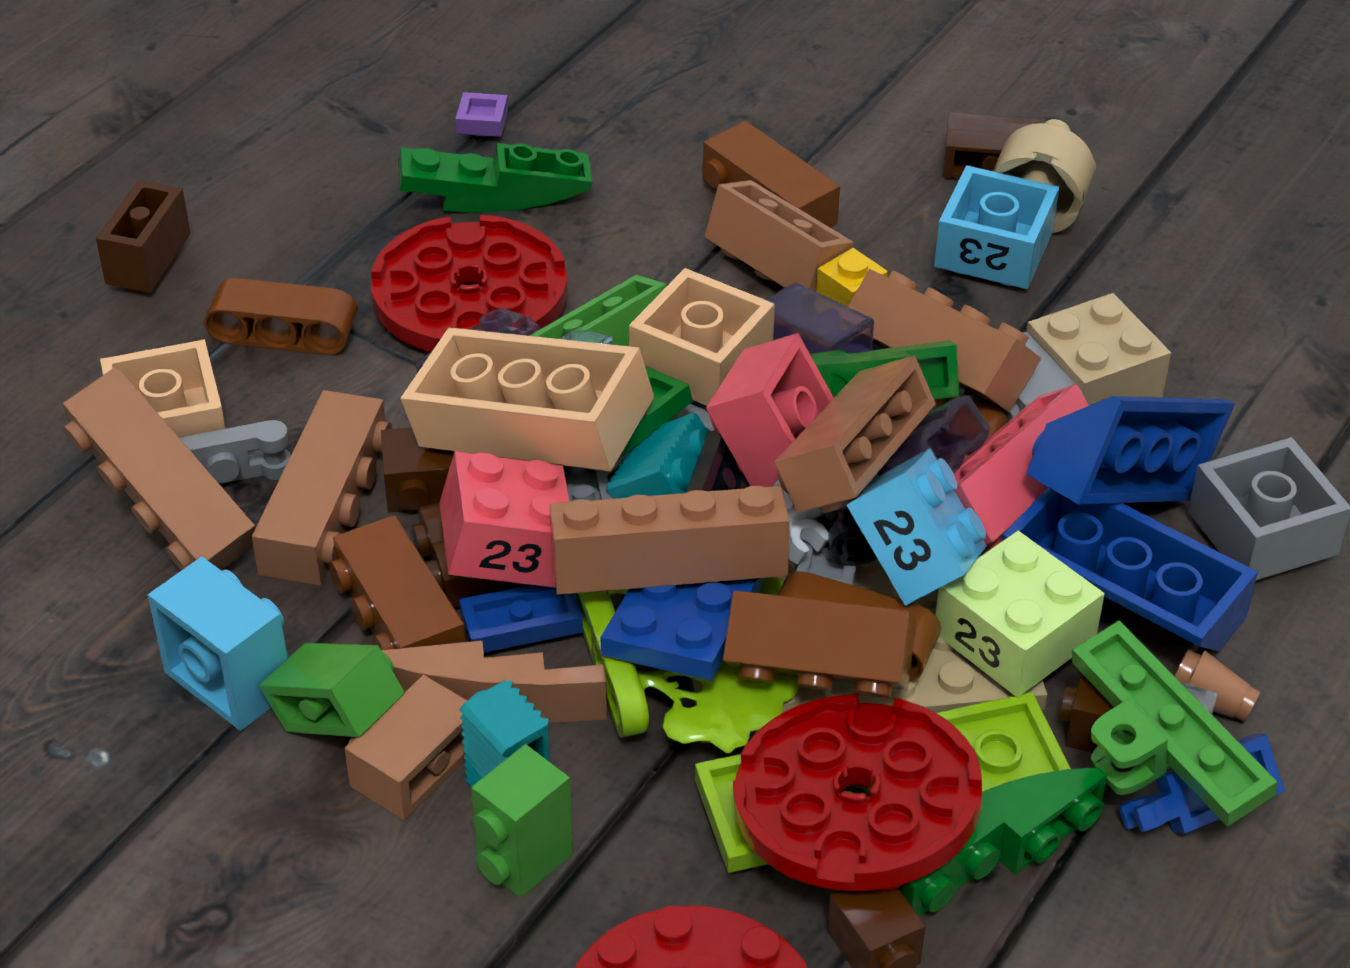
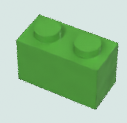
(332, 689)
(522, 821)

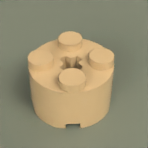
(1053, 157)

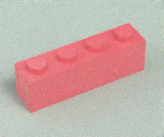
(995, 474)

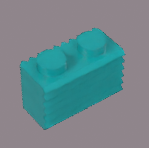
(662, 460)
(497, 726)

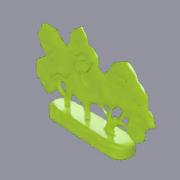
(724, 708)

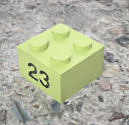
(1018, 613)

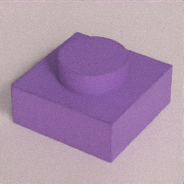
(482, 114)

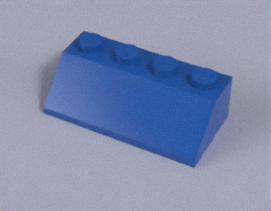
(1129, 449)
(1144, 566)

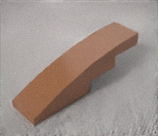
(558, 693)

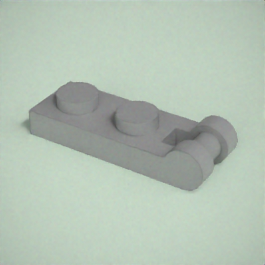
(226, 453)

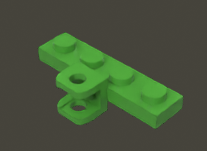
(1164, 725)

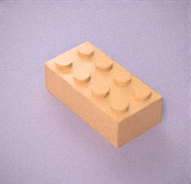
(529, 398)

